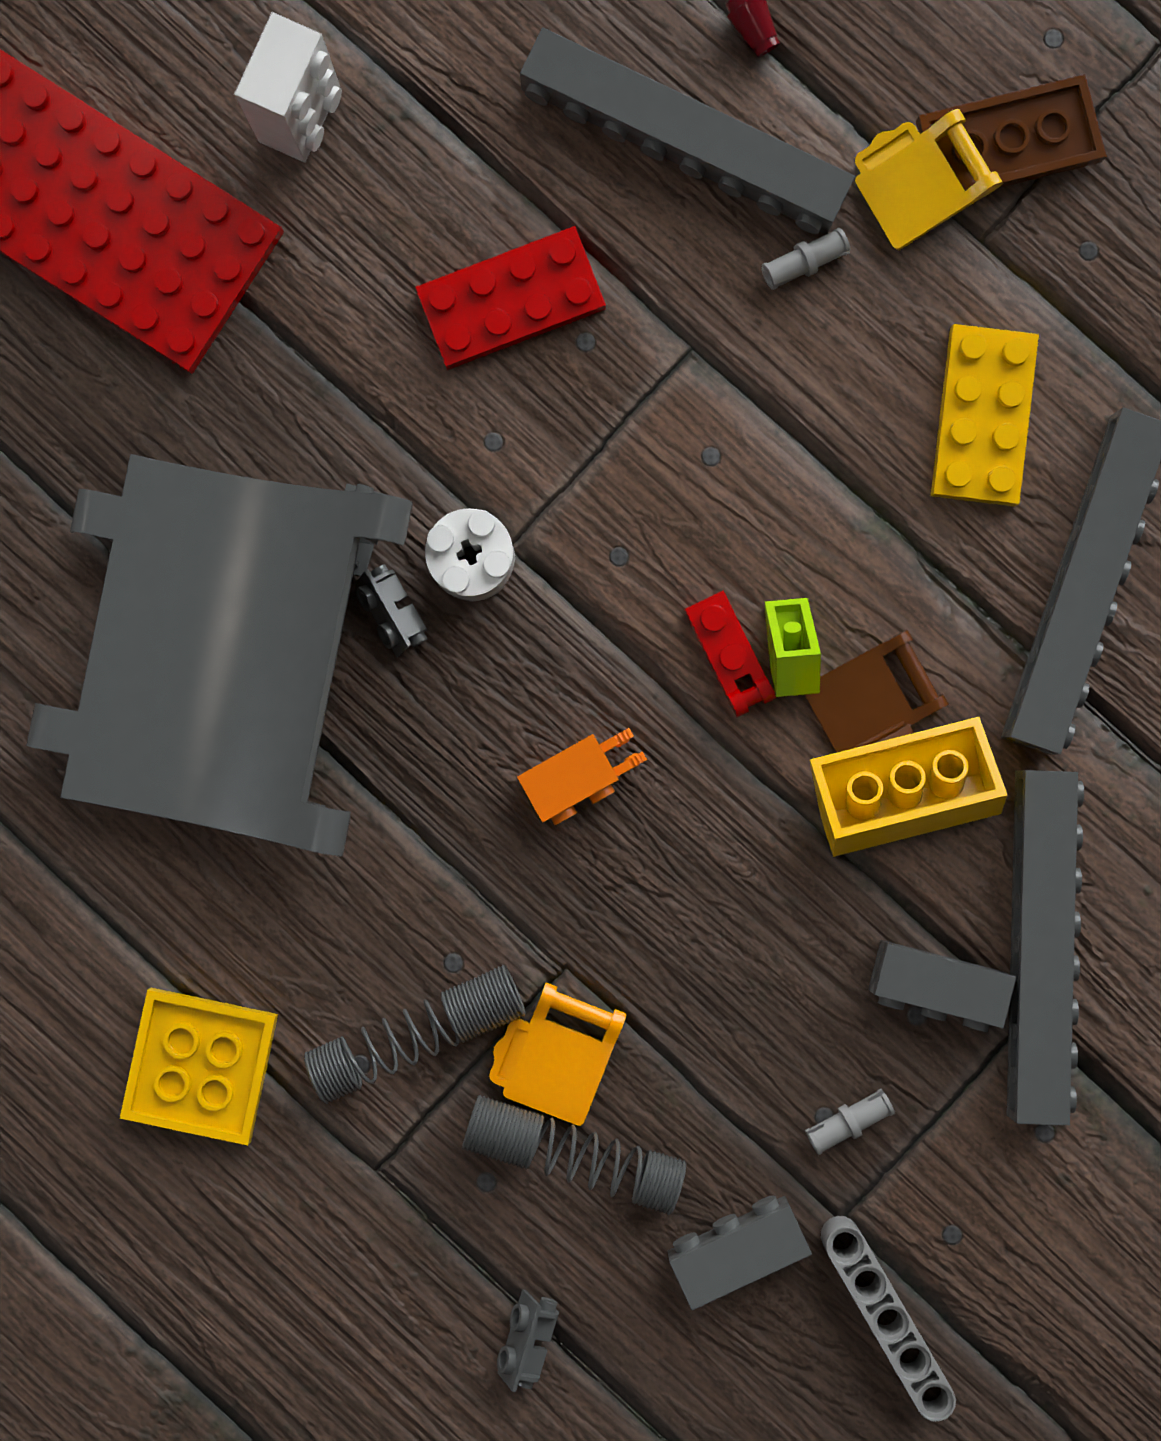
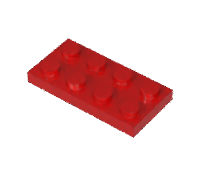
(511, 297)

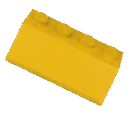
(907, 786)

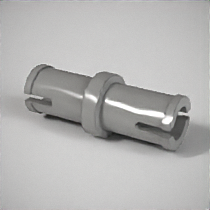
(805, 258)
(849, 1121)

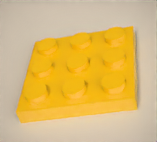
(198, 1066)

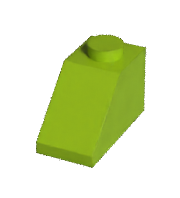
(792, 647)

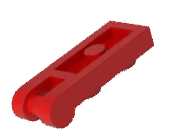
(729, 652)

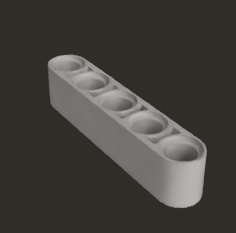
(898, 1335)

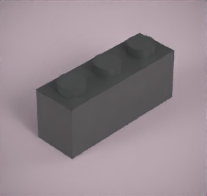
(941, 986)
(737, 1251)

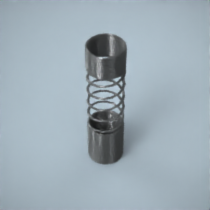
(470, 1009)
(515, 1134)

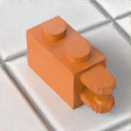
(575, 775)

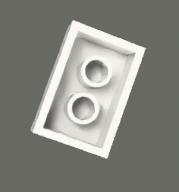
(289, 88)

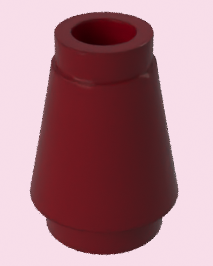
(754, 24)

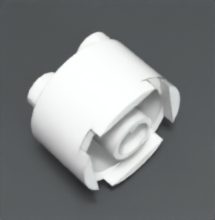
(447, 544)

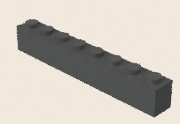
(684, 132)
(1087, 584)
(1043, 947)

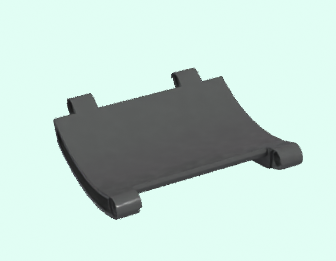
(215, 649)

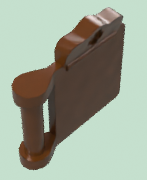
(864, 702)

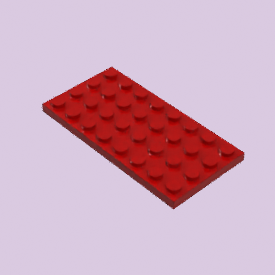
(121, 220)

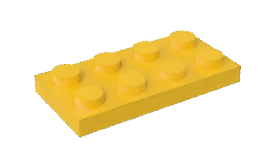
(984, 415)

